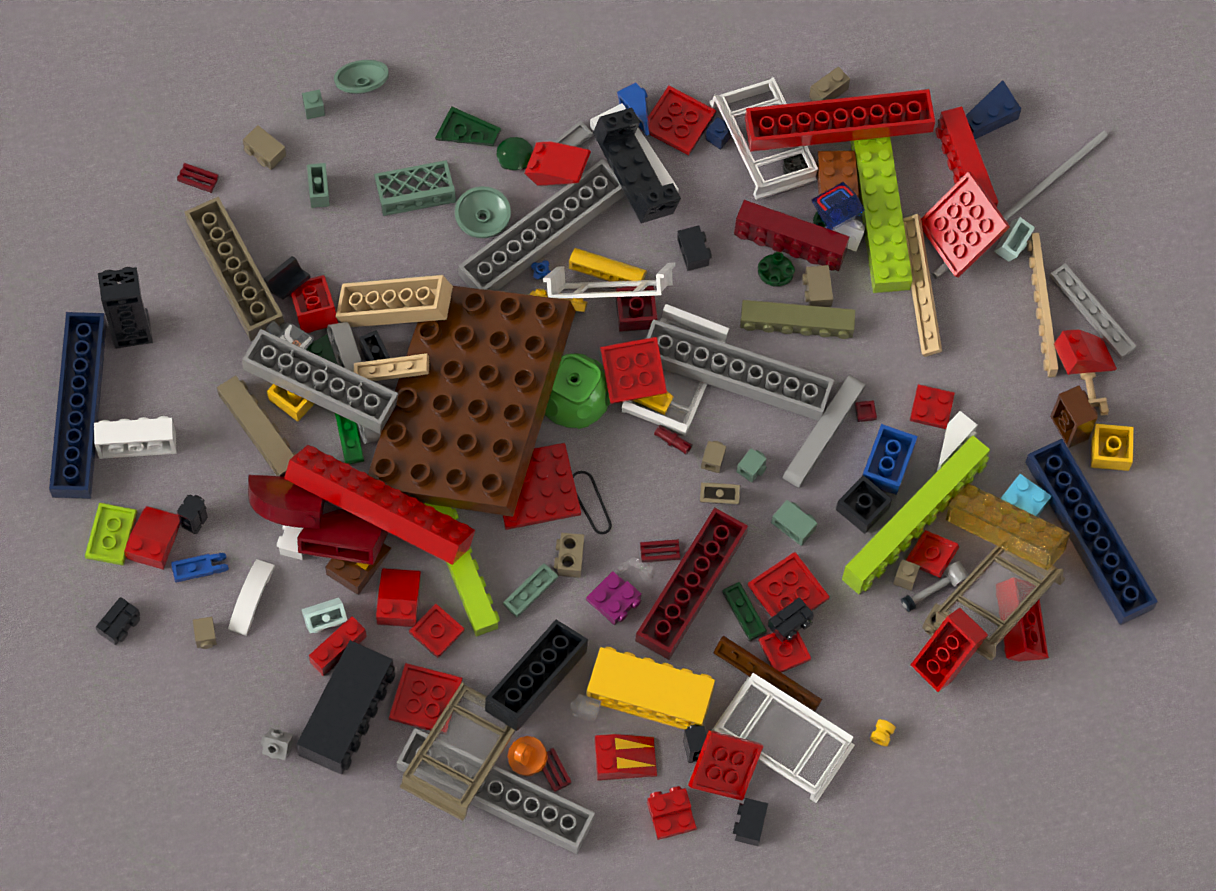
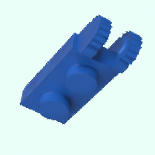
(198, 567)

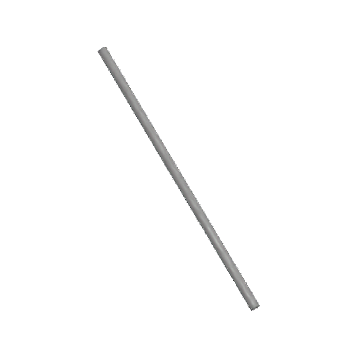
(1039, 188)

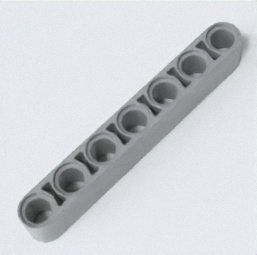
(346, 355)
(824, 431)

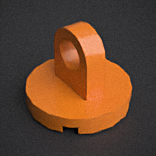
(527, 756)

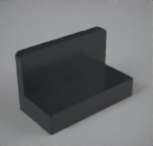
(286, 278)

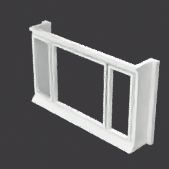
(779, 184)
(556, 283)

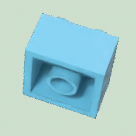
(1027, 496)

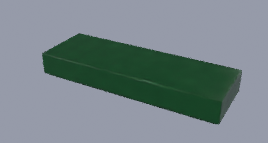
(744, 611)

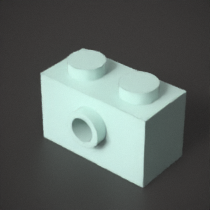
(1014, 239)

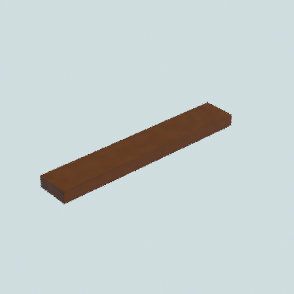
(751, 664)

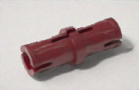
(673, 439)

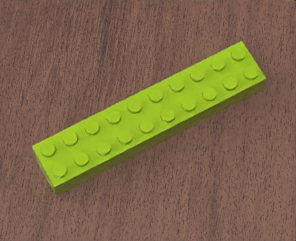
(882, 215)
(915, 515)

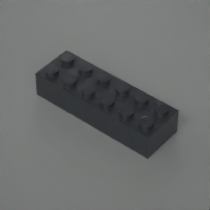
(536, 675)

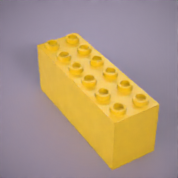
(650, 689)

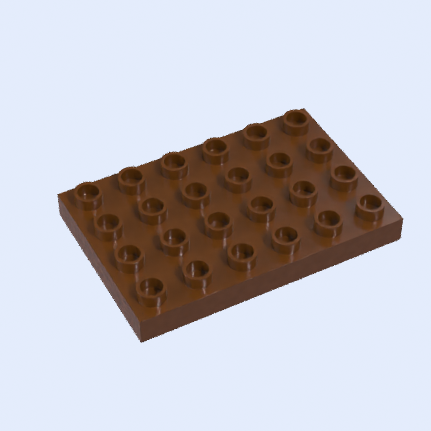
(475, 418)

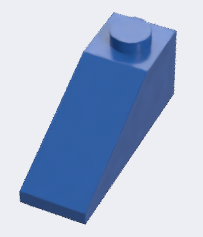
(635, 98)

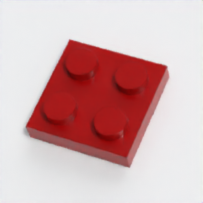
(932, 406)
(933, 553)
(436, 630)
(786, 654)

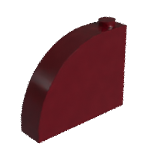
(284, 502)
(343, 538)

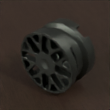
(794, 164)

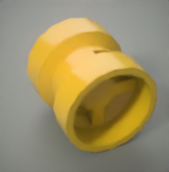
(882, 732)

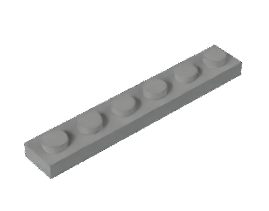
(1093, 311)

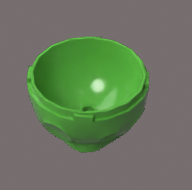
(579, 402)

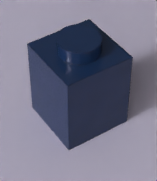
(718, 133)

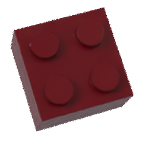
(635, 311)

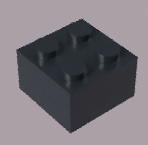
(863, 504)

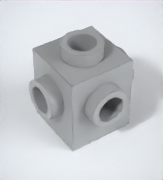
(276, 743)

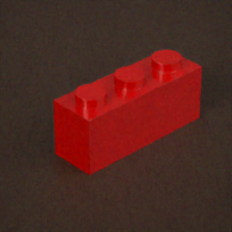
(331, 650)

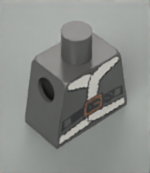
(290, 333)

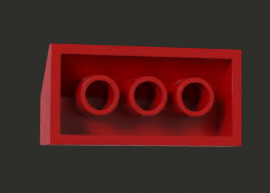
(1027, 638)

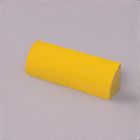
(604, 267)

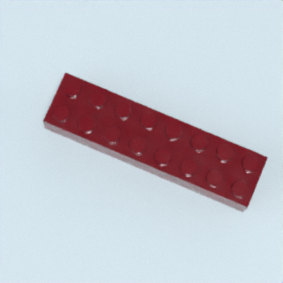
(691, 583)

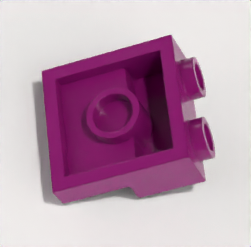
(614, 598)

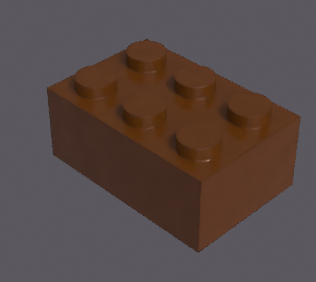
(1074, 416)

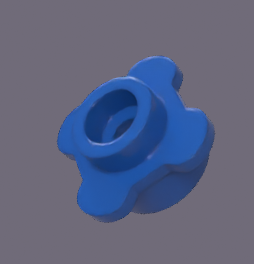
(537, 266)

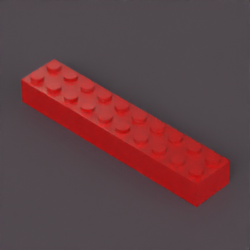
(839, 120)
(379, 504)

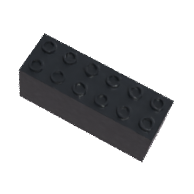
(346, 707)

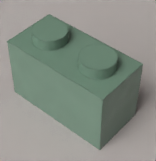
(318, 185)
(794, 522)

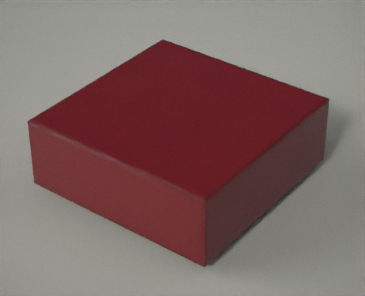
(865, 411)

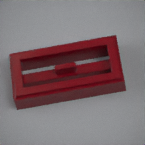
(185, 171)
(651, 544)
(561, 784)

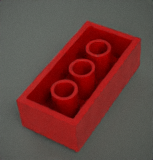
(949, 649)

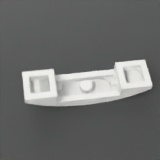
(250, 597)

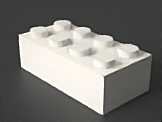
(135, 437)

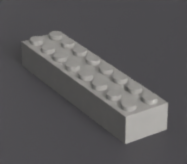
(320, 381)

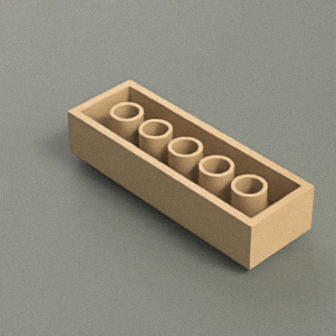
(394, 301)

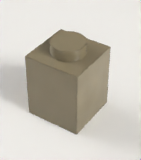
(713, 456)
(906, 575)
(204, 632)

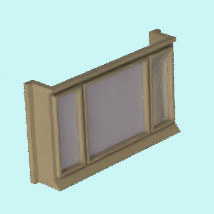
(999, 595)
(457, 754)

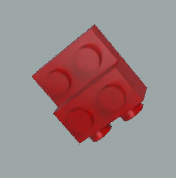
(671, 812)

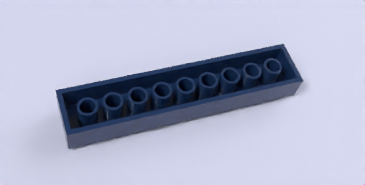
(78, 405)
(1091, 532)

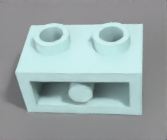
(324, 615)

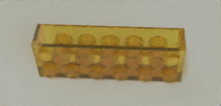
(1007, 526)

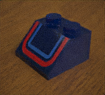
(838, 206)

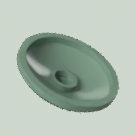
(361, 76)
(478, 203)

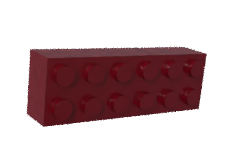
(791, 235)

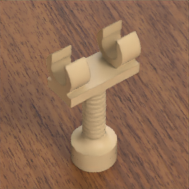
(1101, 402)

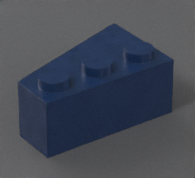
(993, 111)

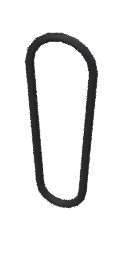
(600, 499)

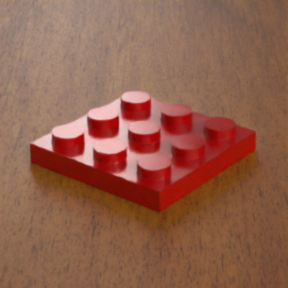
(679, 120)
(633, 370)
(786, 583)
(422, 696)
(725, 765)

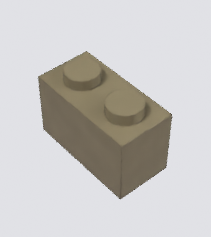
(830, 86)
(264, 147)
(818, 286)
(720, 493)

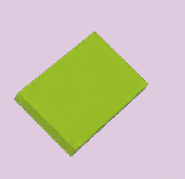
(110, 533)

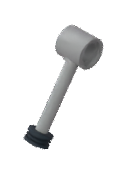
(954, 574)

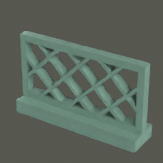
(417, 199)

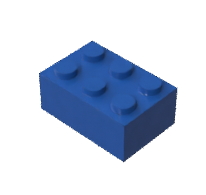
(889, 458)

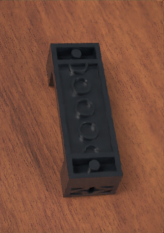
(632, 168)
(124, 307)

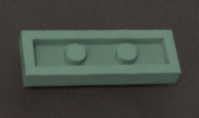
(530, 590)

